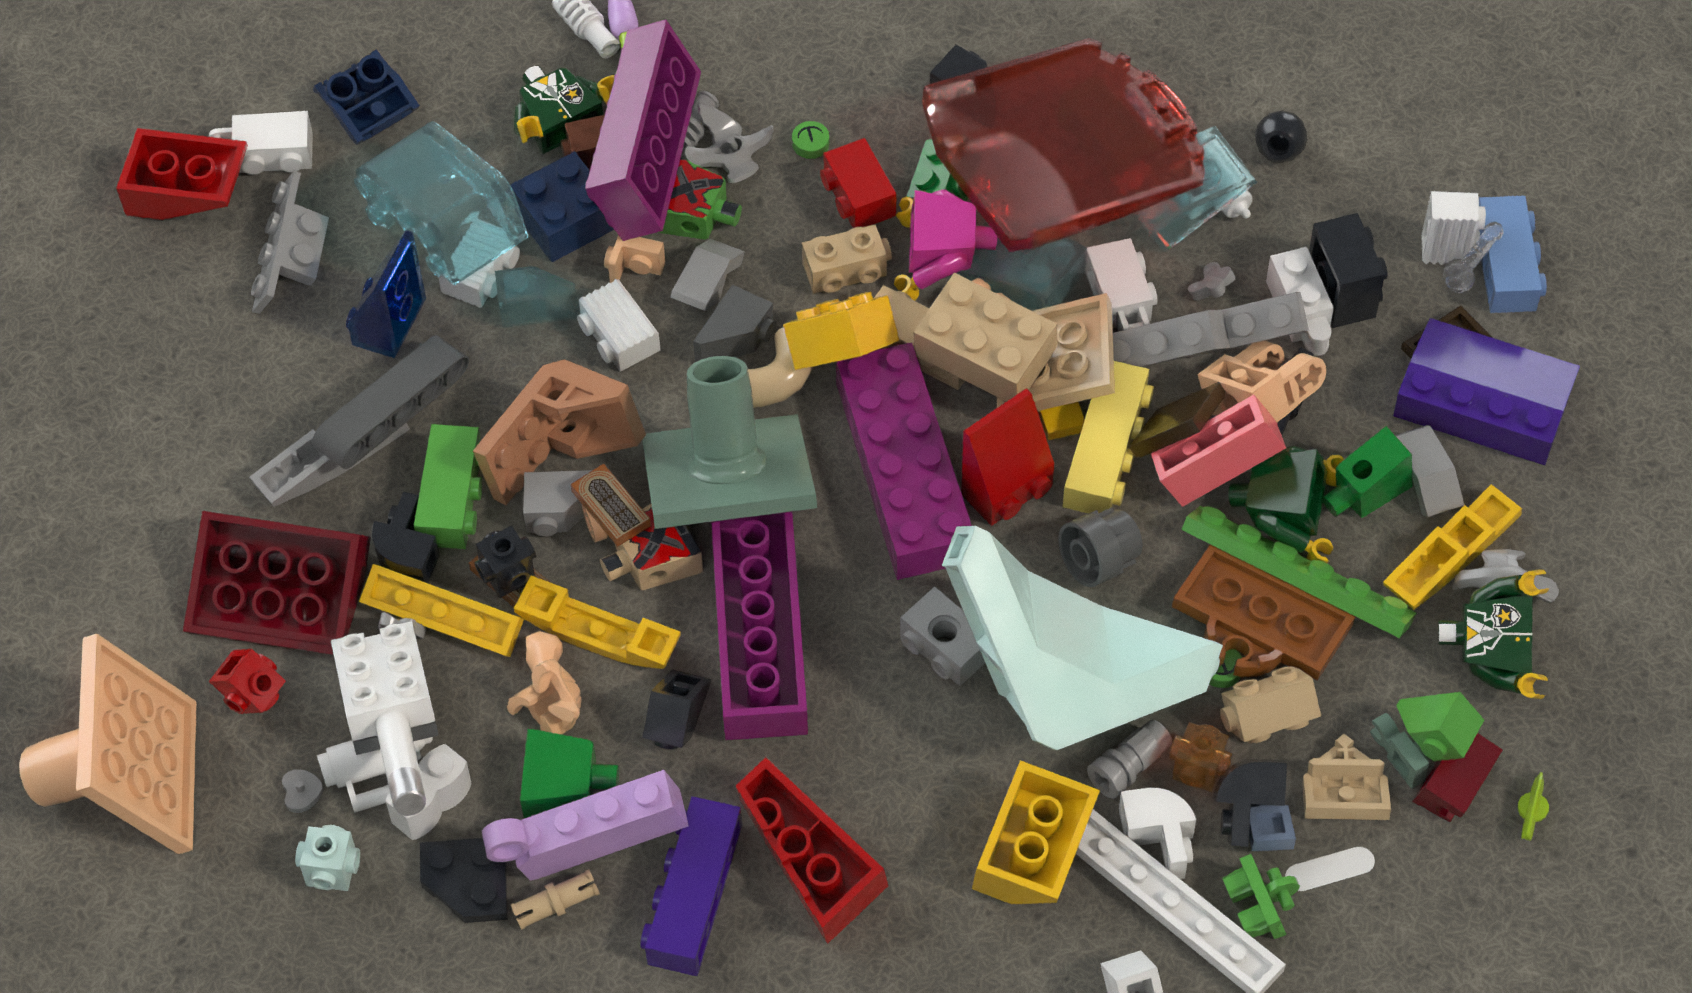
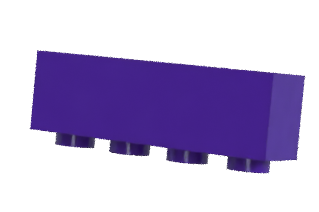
(692, 887)

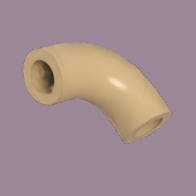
(778, 379)

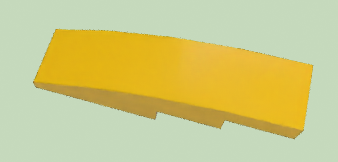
(1452, 547)

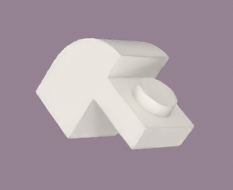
(1161, 818)

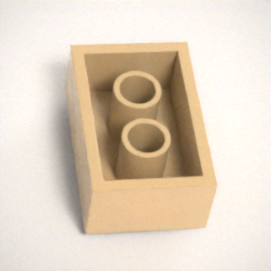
(985, 338)

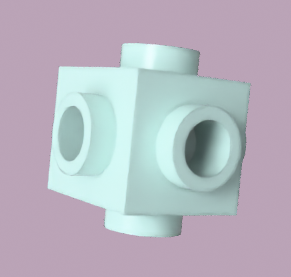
(328, 858)

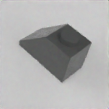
(736, 326)

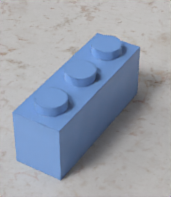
(1513, 260)

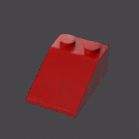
(178, 174)
(1006, 459)

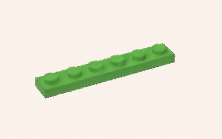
(1310, 576)

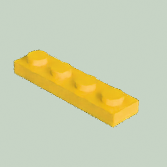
(441, 610)

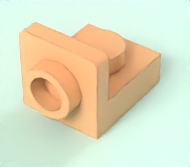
(638, 254)

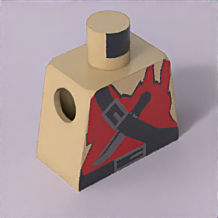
(655, 556)

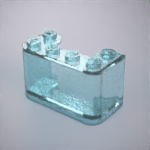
(446, 197)

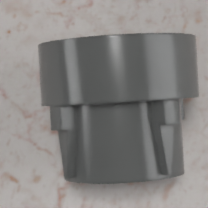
(1099, 545)

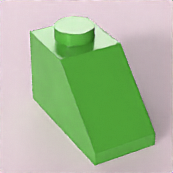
(1441, 724)

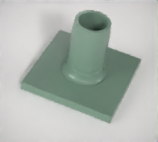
(727, 459)

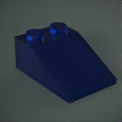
(389, 301)

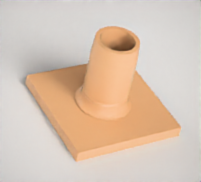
(129, 748)

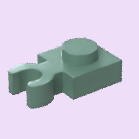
(1402, 752)

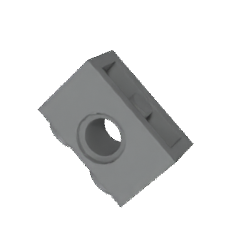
(940, 617)

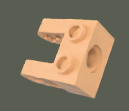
(1275, 387)

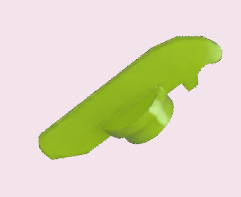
(1533, 807)

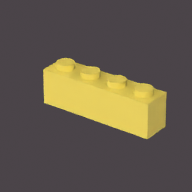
(1105, 442)

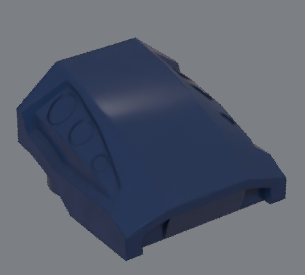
(367, 97)

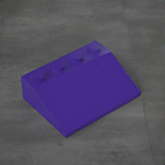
(1486, 391)

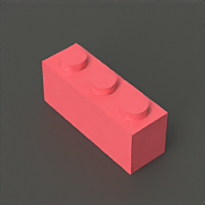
(1219, 452)

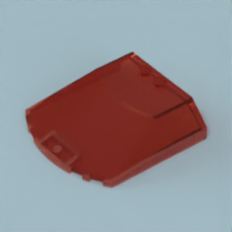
(1062, 141)

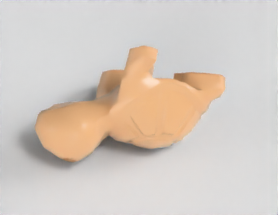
(553, 695)

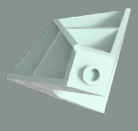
(1064, 658)

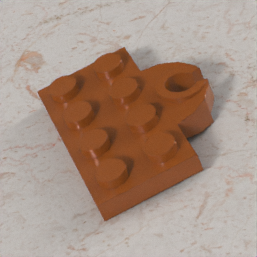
(1261, 616)

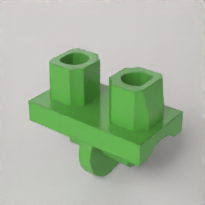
(1247, 882)

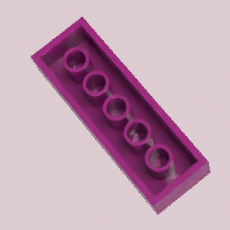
(643, 131)
(902, 457)
(759, 627)

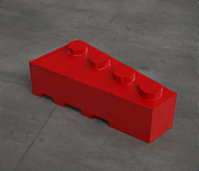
(815, 854)

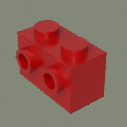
(858, 184)

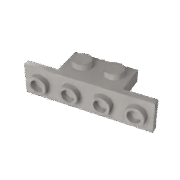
(292, 244)

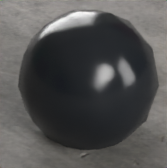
(1280, 132)

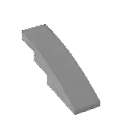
(303, 469)

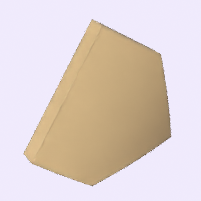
(1346, 785)

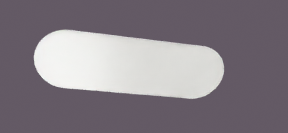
(1332, 868)

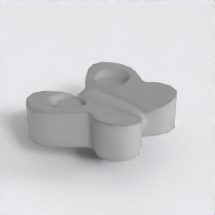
(1213, 283)
(386, 619)

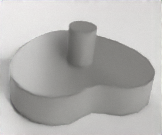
(302, 790)

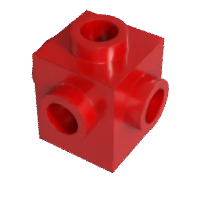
(248, 682)

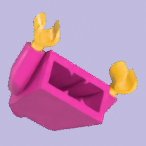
(940, 238)

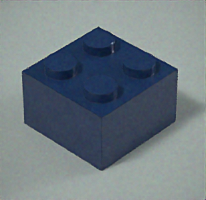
(558, 207)

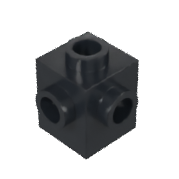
(505, 560)

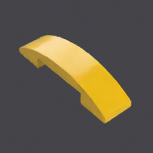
(595, 629)

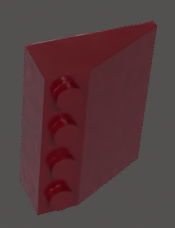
(274, 582)

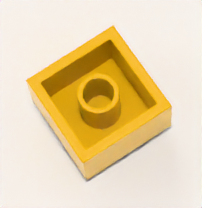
(840, 330)

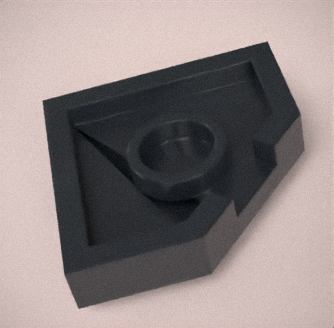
(465, 879)

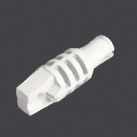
(587, 24)

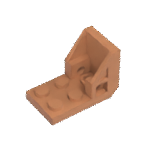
(541, 414)

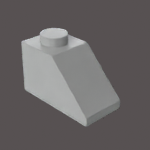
(550, 502)

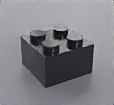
(1348, 268)

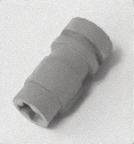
(1119, 766)

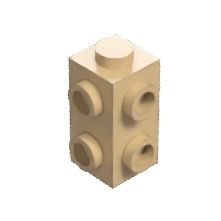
(845, 259)
(1269, 705)

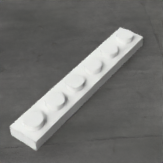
(1178, 907)

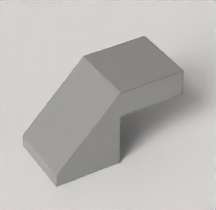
(706, 273)
(1432, 472)

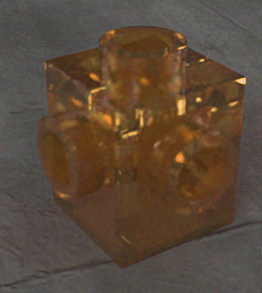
(1200, 756)

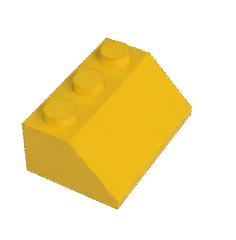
(1034, 837)

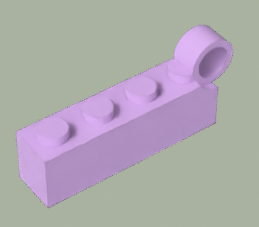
(588, 827)

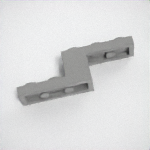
(1211, 331)

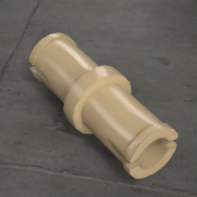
(555, 899)

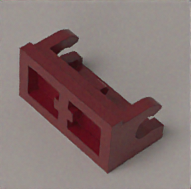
(1456, 781)

